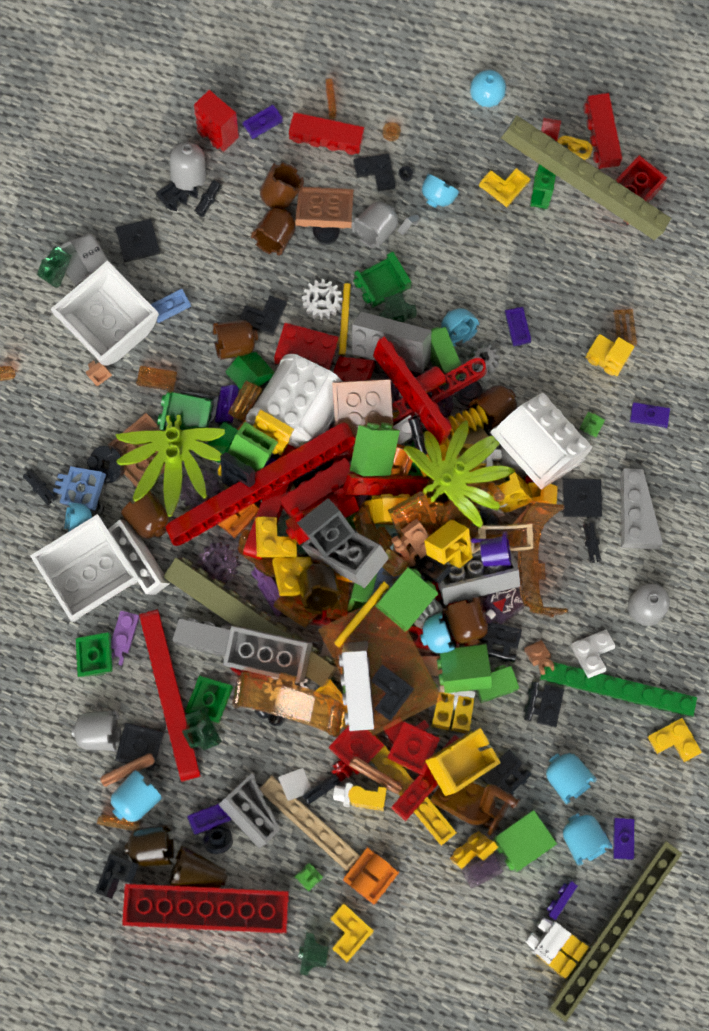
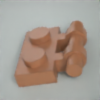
(416, 536)

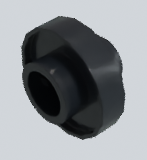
(326, 235)
(468, 393)
(218, 840)

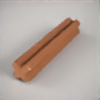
(127, 769)
(376, 775)

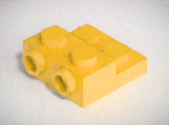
(275, 429)

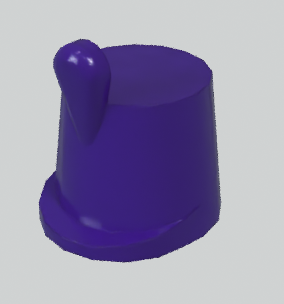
(495, 550)

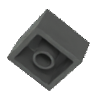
(326, 528)

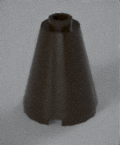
(196, 871)

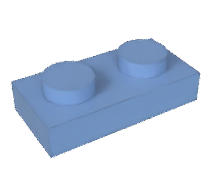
(171, 305)

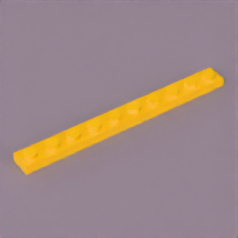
(426, 812)

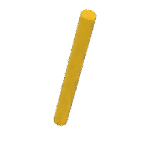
(344, 319)
(361, 614)

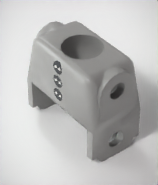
(85, 258)

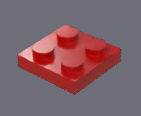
(354, 369)
(356, 744)
(413, 748)

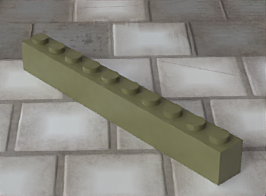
(586, 178)
(240, 613)
(614, 931)

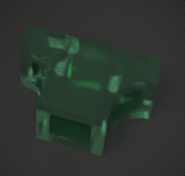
(54, 266)
(398, 309)
(200, 730)
(312, 954)

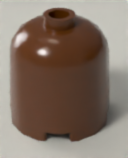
(280, 186)
(274, 231)
(234, 338)
(497, 403)
(147, 516)
(467, 621)

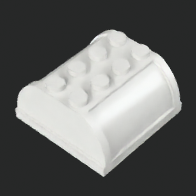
(106, 314)
(300, 398)
(542, 440)
(84, 568)

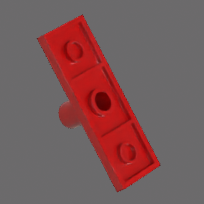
(415, 389)

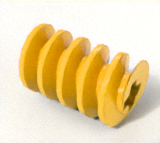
(474, 418)

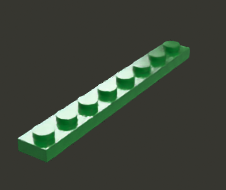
(621, 689)

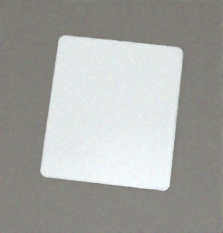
(294, 784)

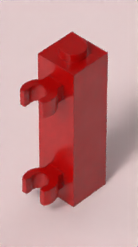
(345, 503)

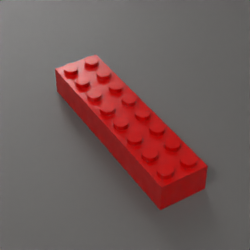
(205, 908)

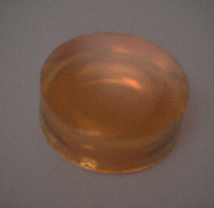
(391, 131)
(7, 373)

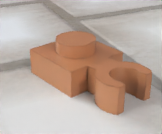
(539, 655)

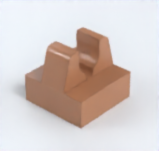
(98, 373)

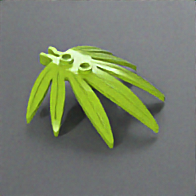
(172, 449)
(454, 474)

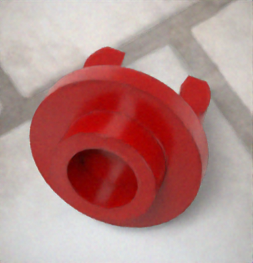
(341, 770)

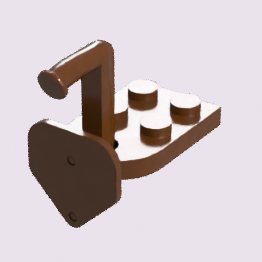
(476, 804)

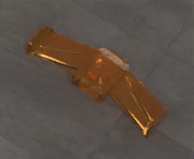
(365, 526)

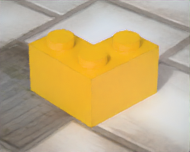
(609, 354)
(450, 544)

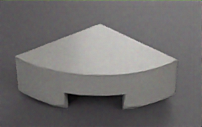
(407, 223)

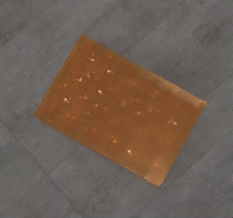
(395, 650)

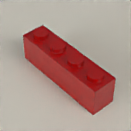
(603, 131)
(326, 133)
(316, 488)

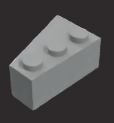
(202, 636)
(250, 812)

